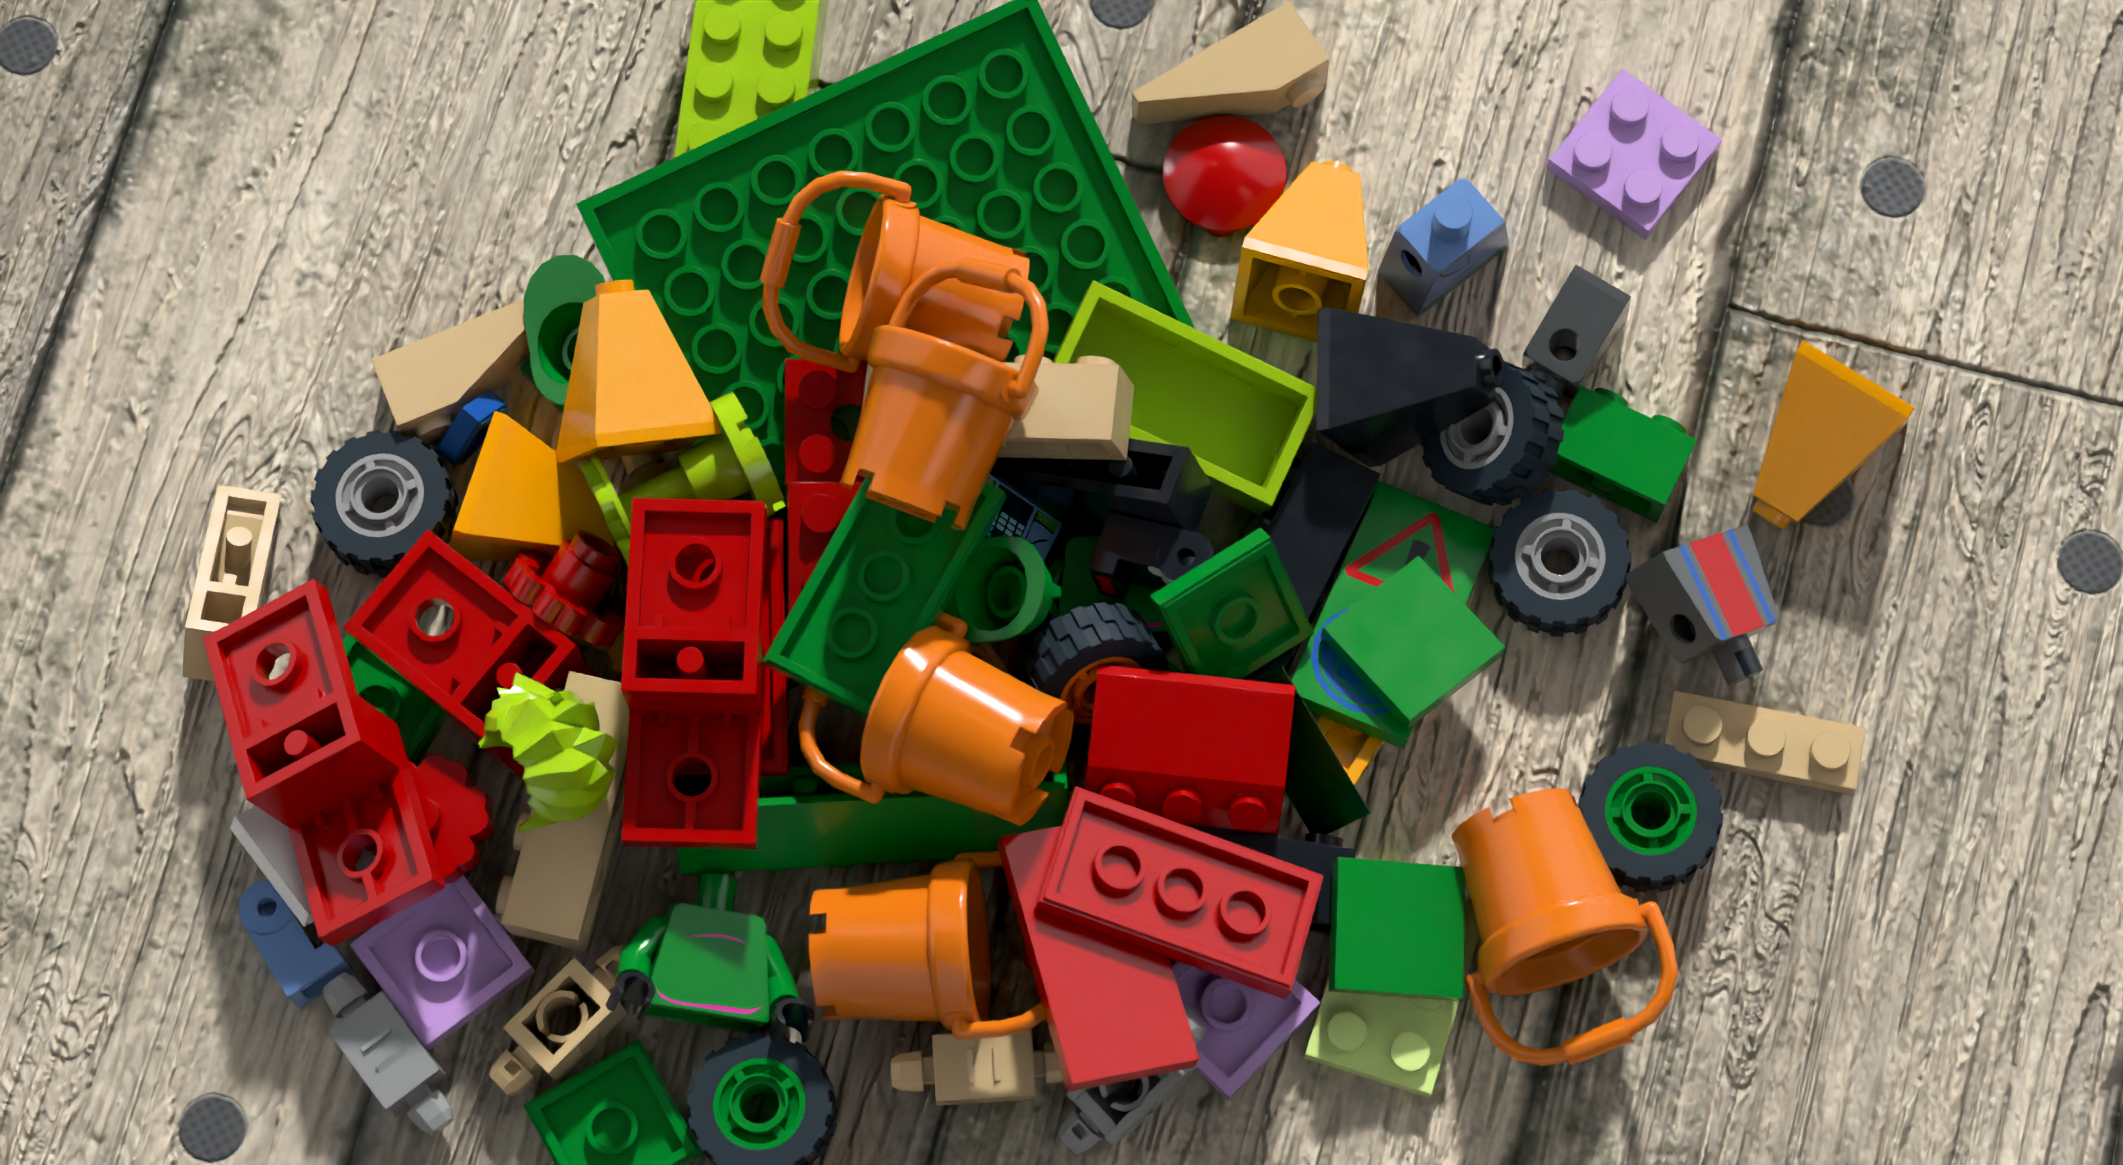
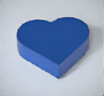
(470, 428)

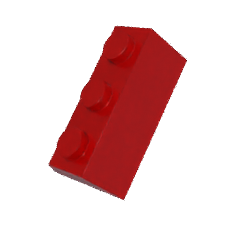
(1191, 746)

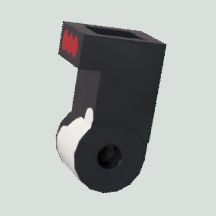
(1144, 554)

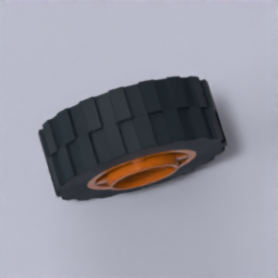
(1068, 651)

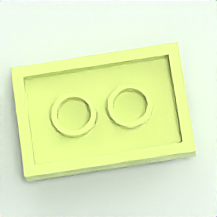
(1389, 1036)

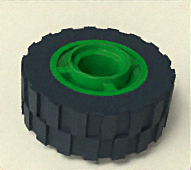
(1661, 779)
(756, 1068)

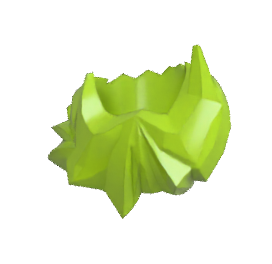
(557, 745)

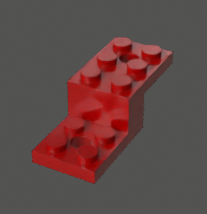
(815, 462)
(480, 651)
(694, 673)
(323, 763)

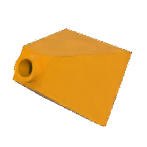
(1305, 254)
(629, 383)
(1822, 435)
(523, 499)

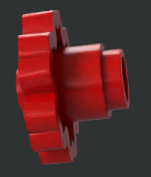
(572, 587)
(453, 812)

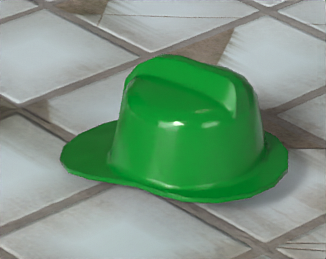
(553, 319)
(1003, 591)

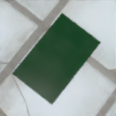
(1314, 774)

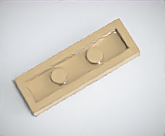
(1766, 742)

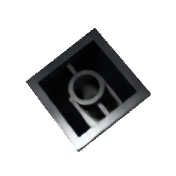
(1396, 382)

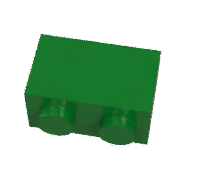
(1622, 452)

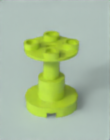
(708, 470)

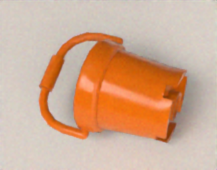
(889, 258)
(939, 408)
(951, 730)
(1552, 918)
(911, 951)

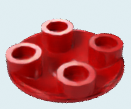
(1224, 173)

